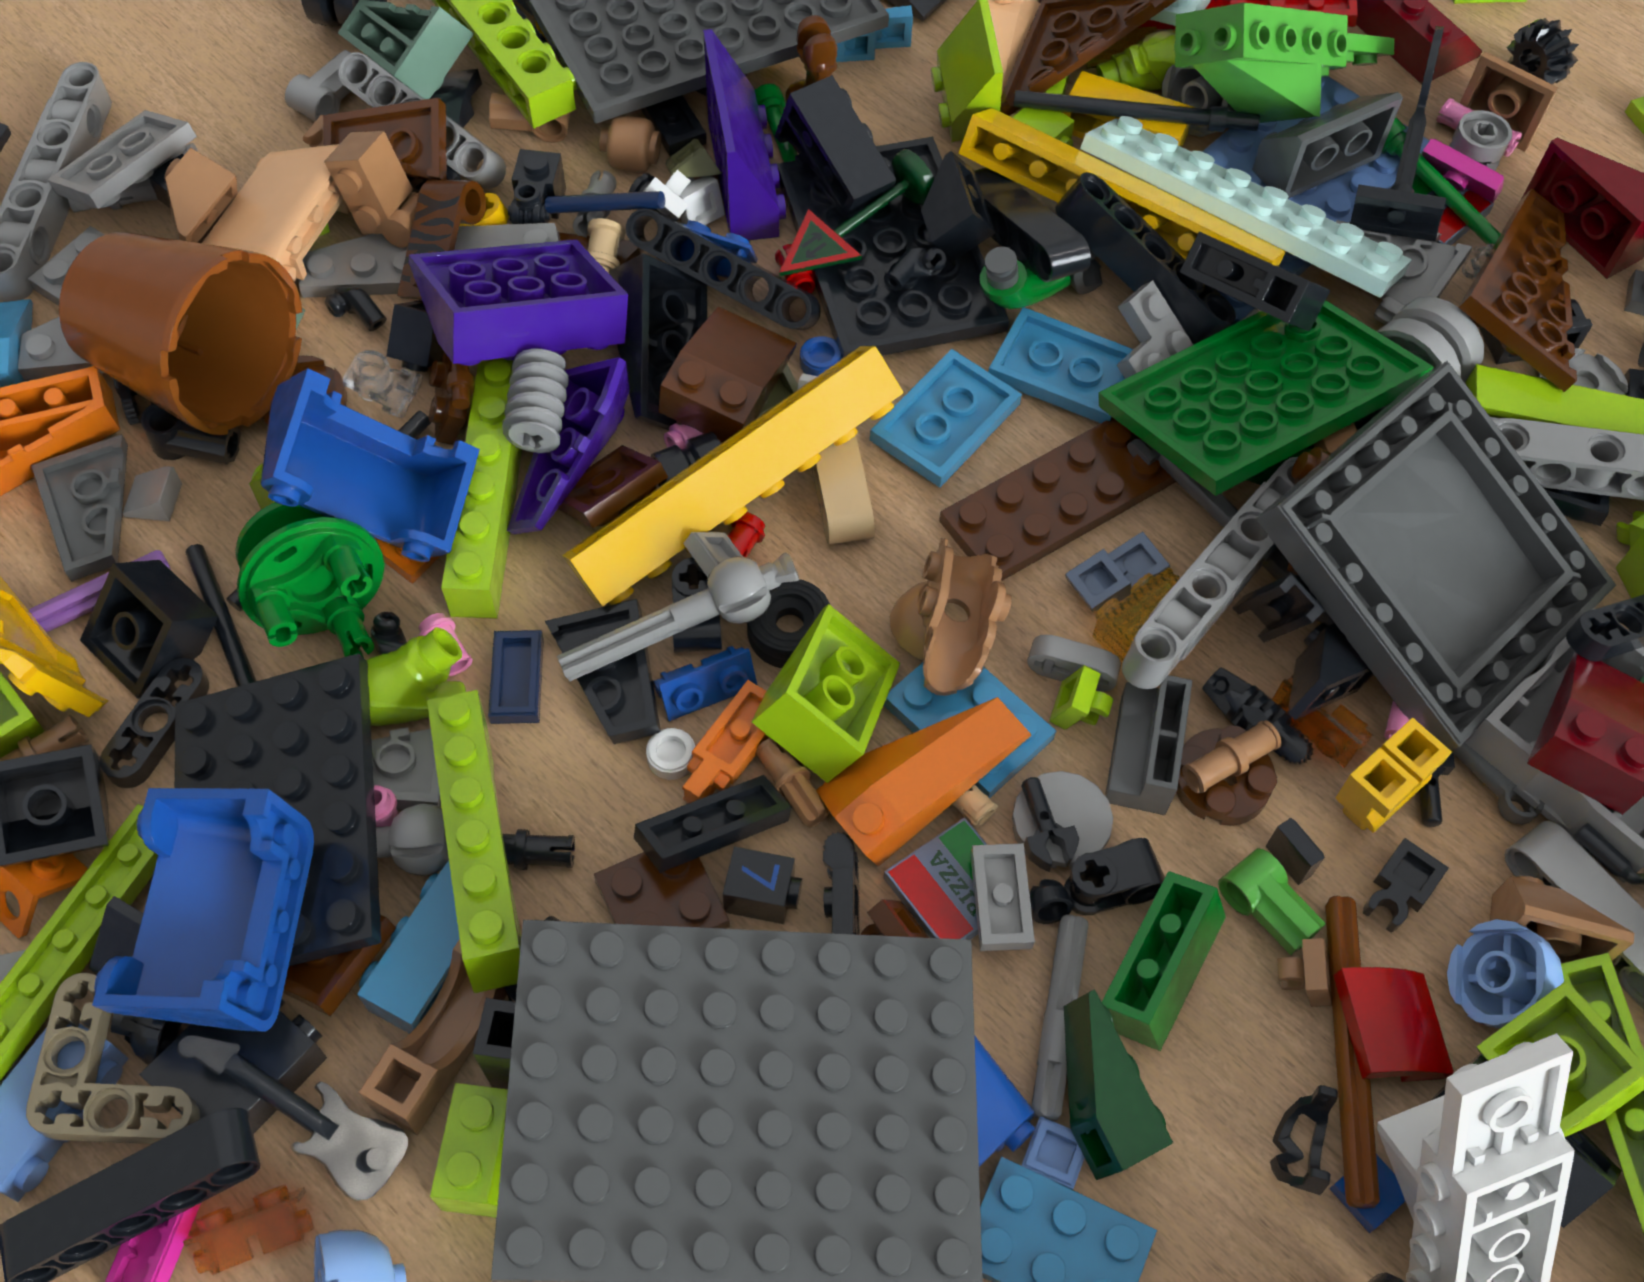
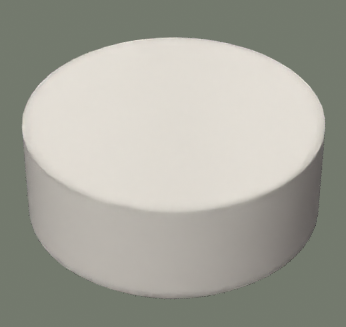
(670, 753)

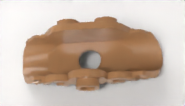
(951, 648)

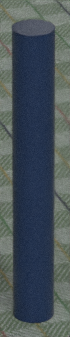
(605, 202)

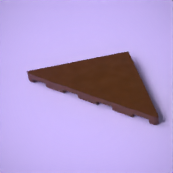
(1070, 35)

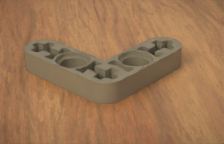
(79, 1082)

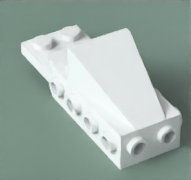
(1487, 1168)

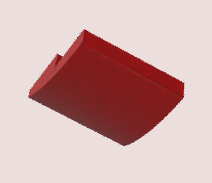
(1392, 1024)

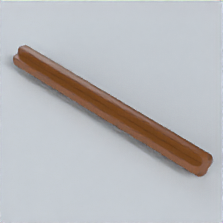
(1353, 1091)

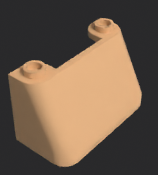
(282, 207)

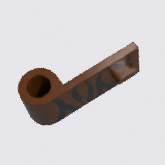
(436, 222)

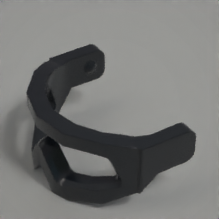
(1316, 1108)

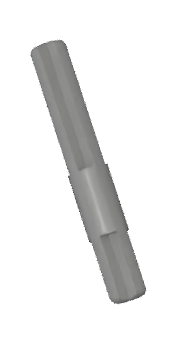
(1063, 989)

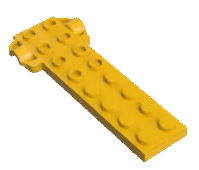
(38, 662)

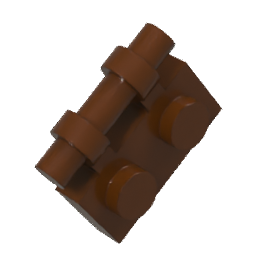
(452, 397)

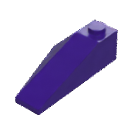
(590, 419)

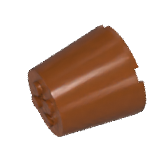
(184, 324)

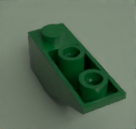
(1106, 1096)

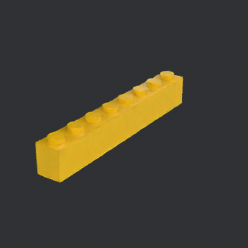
(1054, 166)
(733, 475)

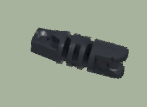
(1248, 705)

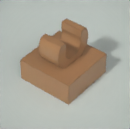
(1308, 973)

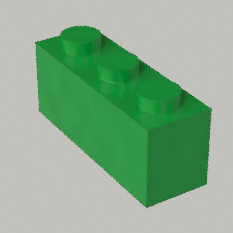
(1164, 959)

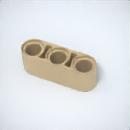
(843, 494)

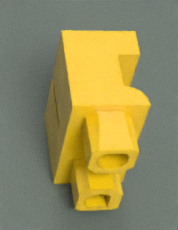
(1391, 776)

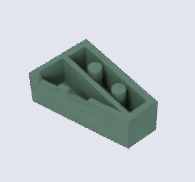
(407, 41)

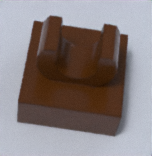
(892, 919)

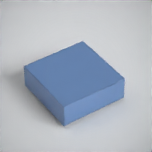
(1054, 1153)

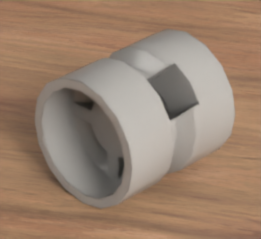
(1482, 137)

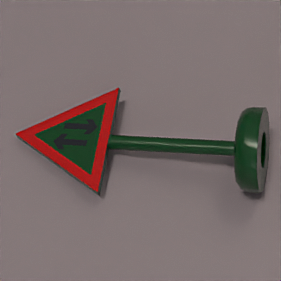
(821, 246)

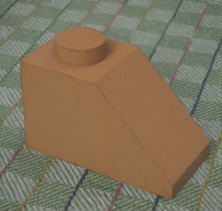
(198, 194)

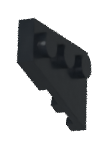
(621, 690)

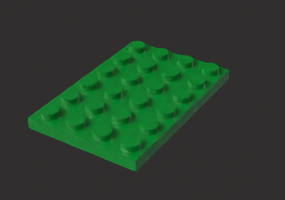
(1260, 393)

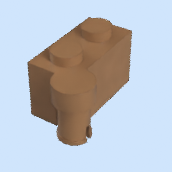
(374, 185)

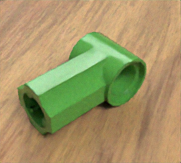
(1261, 889)

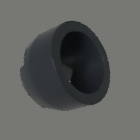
(1049, 901)

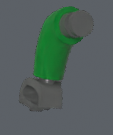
(1015, 286)

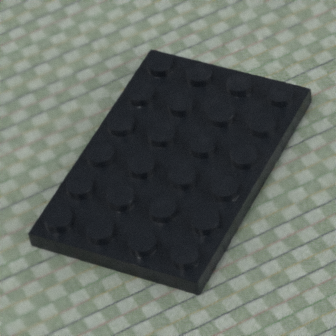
(854, 292)
(312, 748)

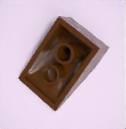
(724, 374)

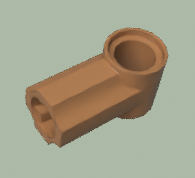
(505, 115)

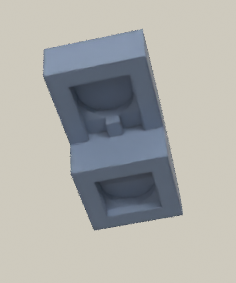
(1115, 573)

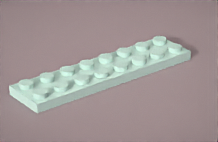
(1255, 209)

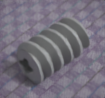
(536, 400)

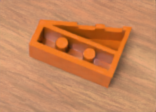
(52, 419)

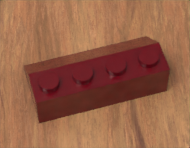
(1413, 28)

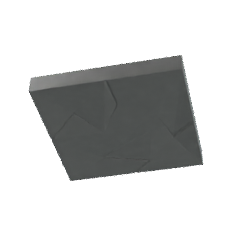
(1438, 555)

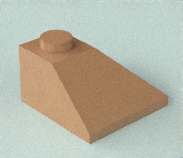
(1510, 94)
(1560, 918)

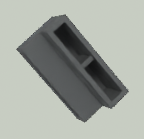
(1149, 745)

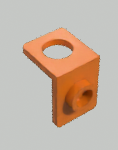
(34, 881)

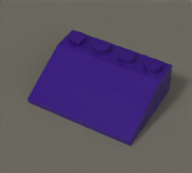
(741, 147)
(519, 300)

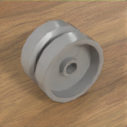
(1437, 334)

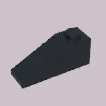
(1254, 281)
(1325, 671)

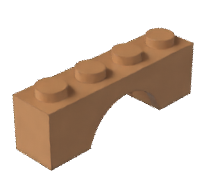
(424, 1063)

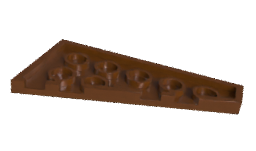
(1523, 292)

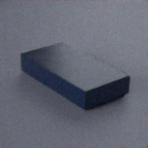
(516, 677)

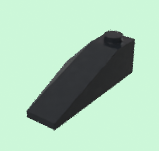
(661, 318)

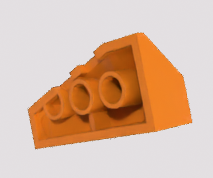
(912, 780)

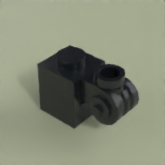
(533, 180)

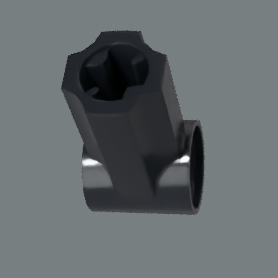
(175, 439)

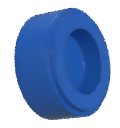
(819, 355)

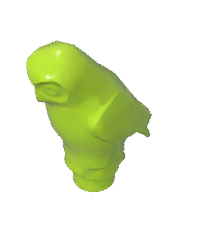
(1142, 63)
(410, 676)

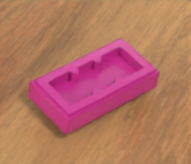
(1463, 171)
(154, 1252)

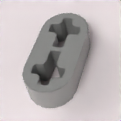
(1061, 657)

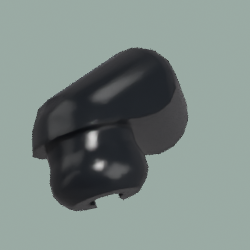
(358, 302)

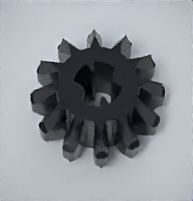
(1543, 50)

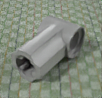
(319, 92)

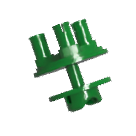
(308, 575)

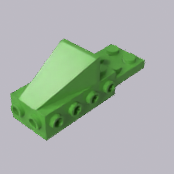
(1271, 55)

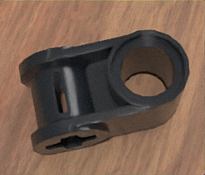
(706, 634)
(1122, 876)

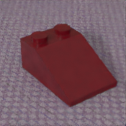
(1599, 204)
(1595, 734)

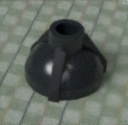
(145, 1035)

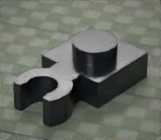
(1406, 880)

